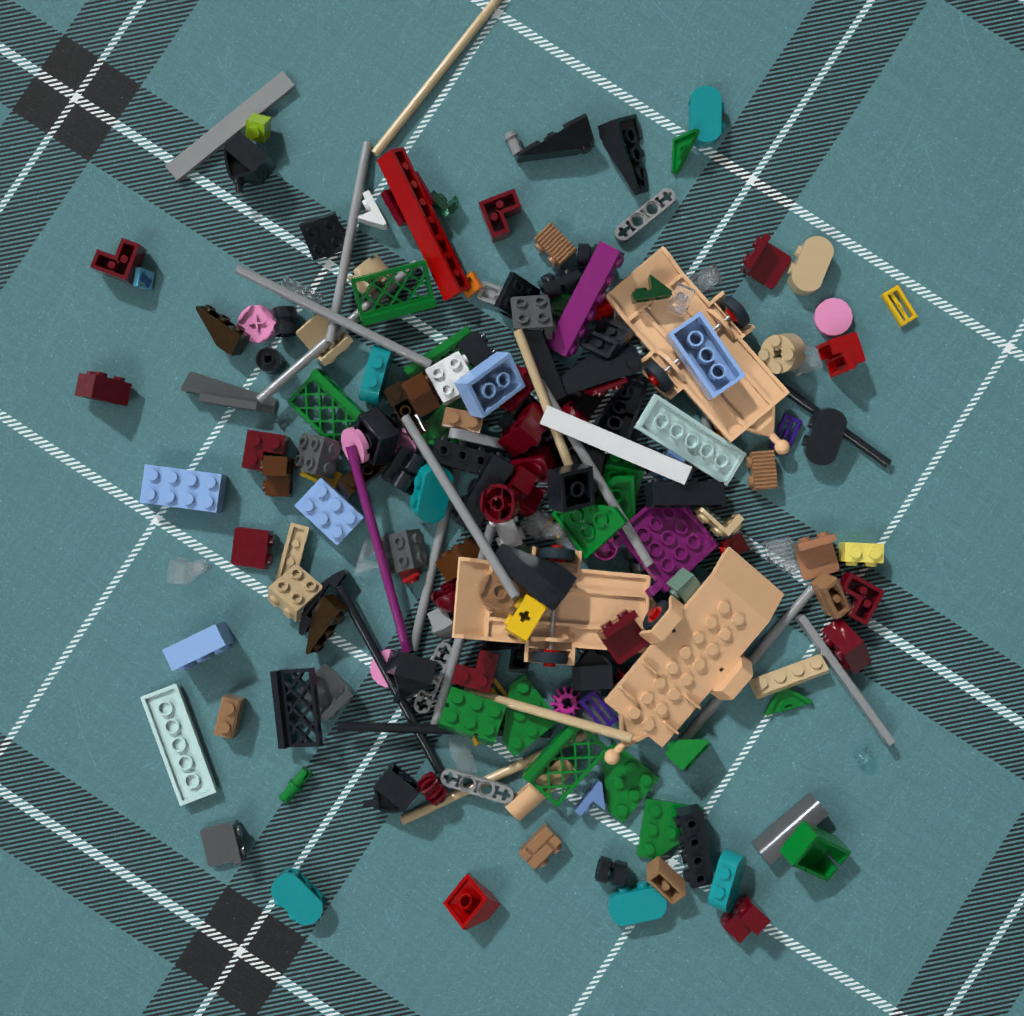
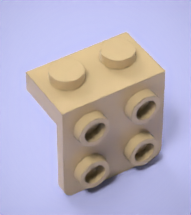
(314, 331)
(731, 525)
(293, 592)

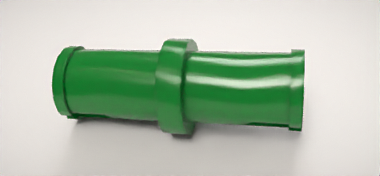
(295, 785)

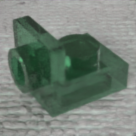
(442, 205)

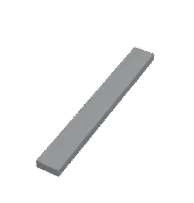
(229, 126)
(844, 679)

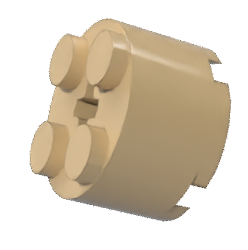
(367, 267)
(782, 352)

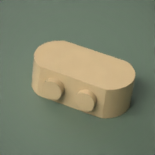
(810, 265)

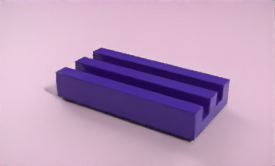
(798, 423)
(588, 697)

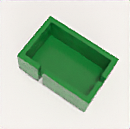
(471, 714)
(808, 849)

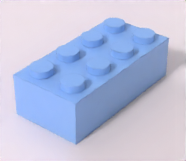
(705, 356)
(183, 488)

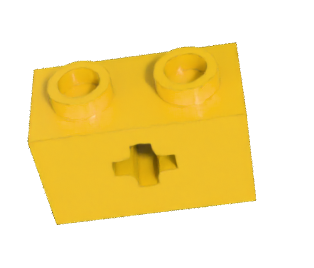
(534, 611)

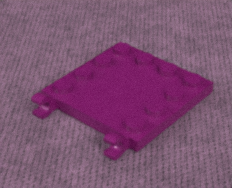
(672, 540)

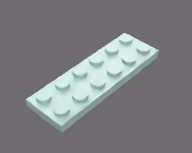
(690, 439)
(179, 744)

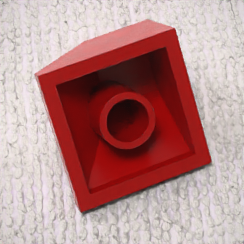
(471, 903)

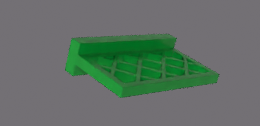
(393, 309)
(439, 351)
(336, 393)
(551, 751)

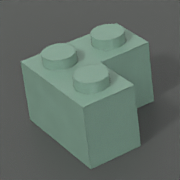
(683, 585)

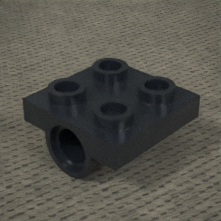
(323, 235)
(551, 283)
(513, 287)
(404, 469)

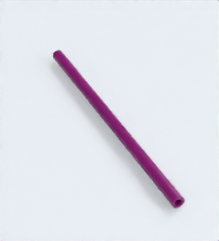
(378, 548)

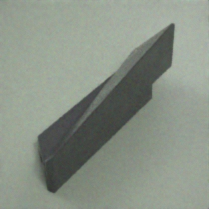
(226, 394)

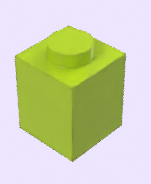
(258, 127)

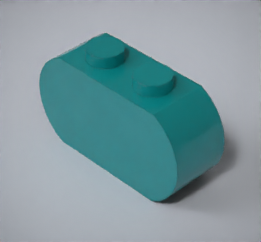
(705, 114)
(376, 375)
(429, 498)
(727, 880)
(298, 896)
(636, 904)

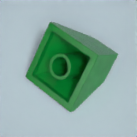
(686, 751)

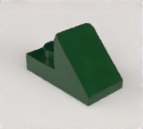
(656, 292)

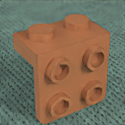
(816, 555)

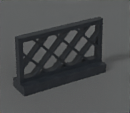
(285, 708)

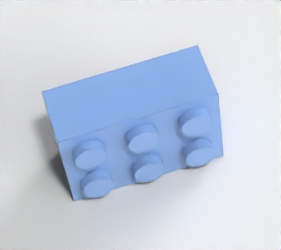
(490, 384)
(329, 511)
(199, 647)

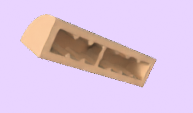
(529, 797)

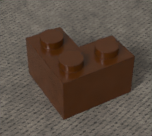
(420, 394)
(278, 475)
(449, 560)

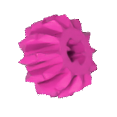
(563, 695)

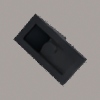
(517, 662)

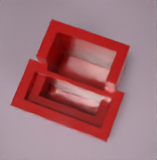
(841, 354)

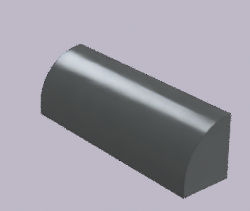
(774, 837)

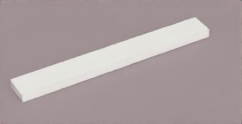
(615, 445)

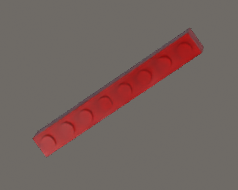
(423, 223)

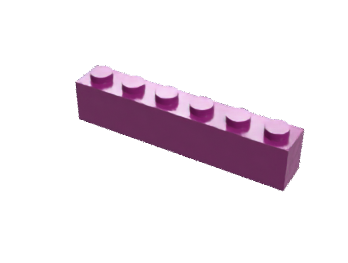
(585, 299)

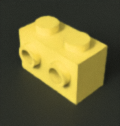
(861, 552)

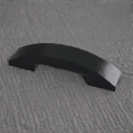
(334, 580)

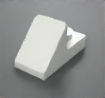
(373, 217)

